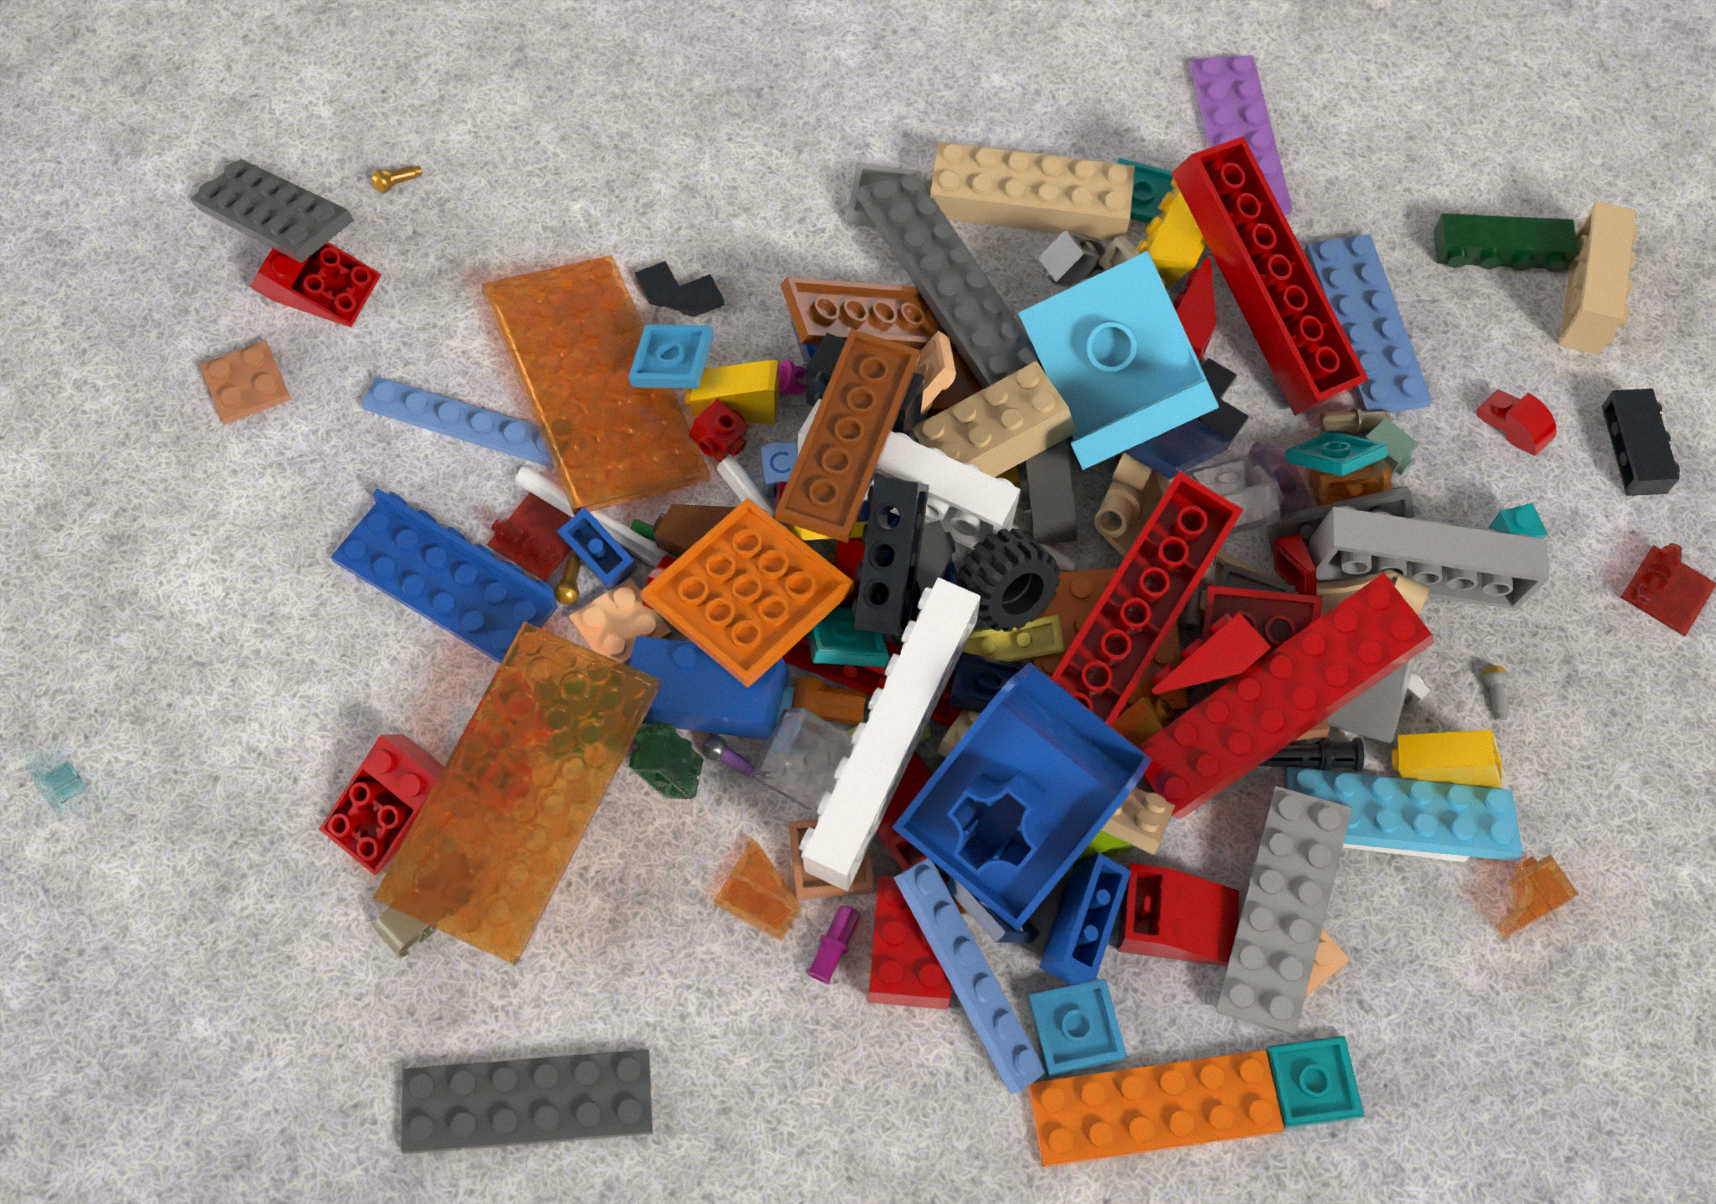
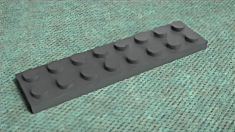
(948, 278)

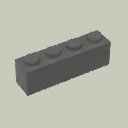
(1049, 496)

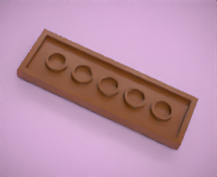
(871, 308)
(848, 436)

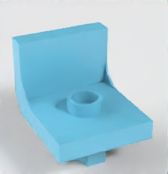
(1118, 359)

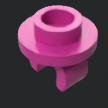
(787, 378)

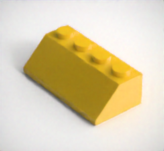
(1173, 238)

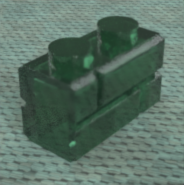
(666, 761)

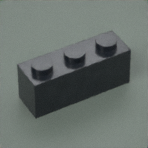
(1640, 442)

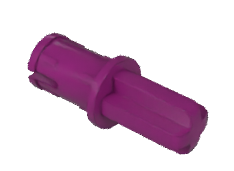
(834, 944)

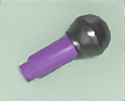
(716, 749)

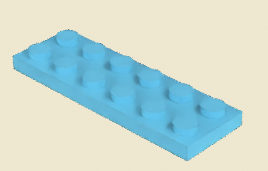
(1418, 813)

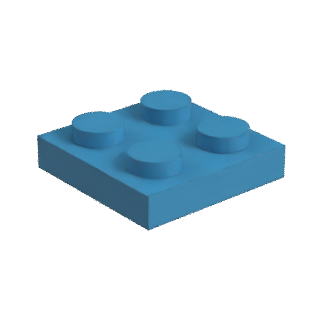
(671, 356)
(1076, 1027)

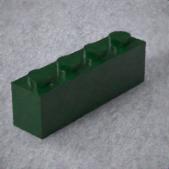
(1505, 242)

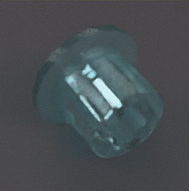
(58, 785)

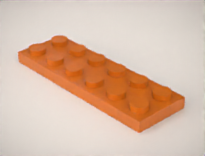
(1154, 1108)

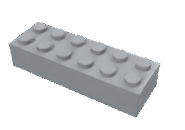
(1448, 558)

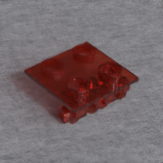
(532, 537)
(1669, 588)

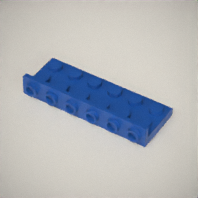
(444, 576)

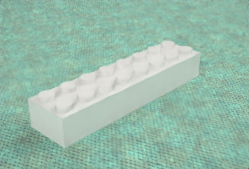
(891, 735)

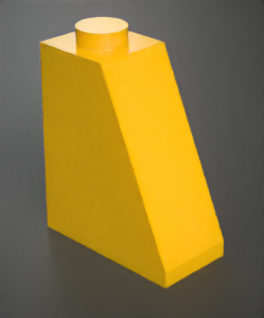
(744, 387)
(1450, 758)

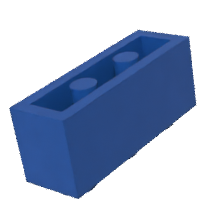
(1085, 919)

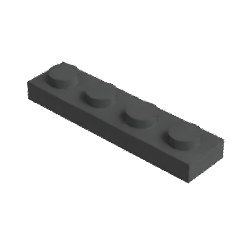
(1306, 521)

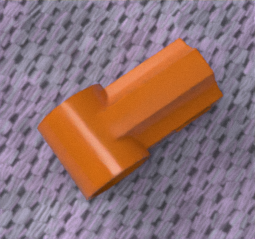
(829, 702)

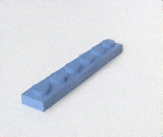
(457, 420)
(970, 975)

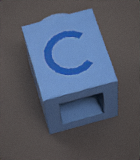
(777, 464)

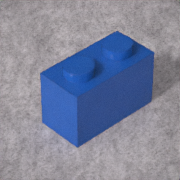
(597, 549)

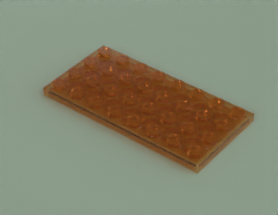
(572, 351)
(518, 793)

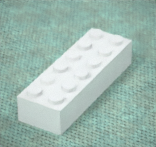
(958, 494)

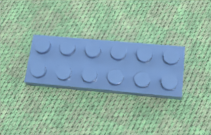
(1371, 320)

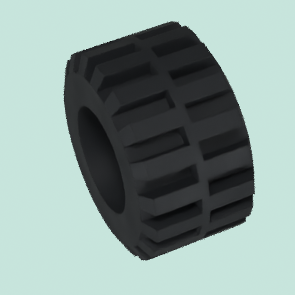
(1011, 577)

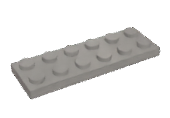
(1284, 911)

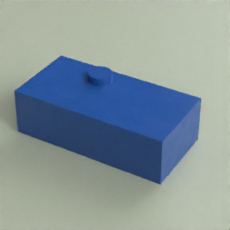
(704, 695)

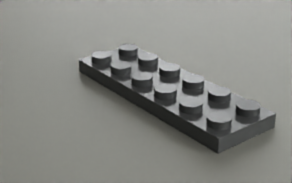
(271, 210)
(526, 1101)

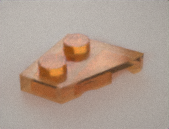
(759, 894)

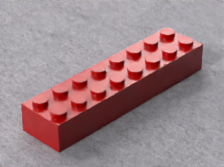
(1269, 275)
(1145, 596)
(1284, 695)

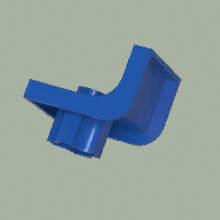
(1022, 794)

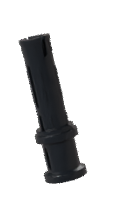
(1322, 754)

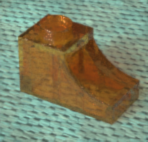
(1537, 891)

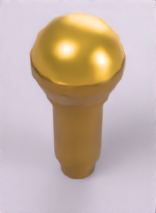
(384, 179)
(567, 589)

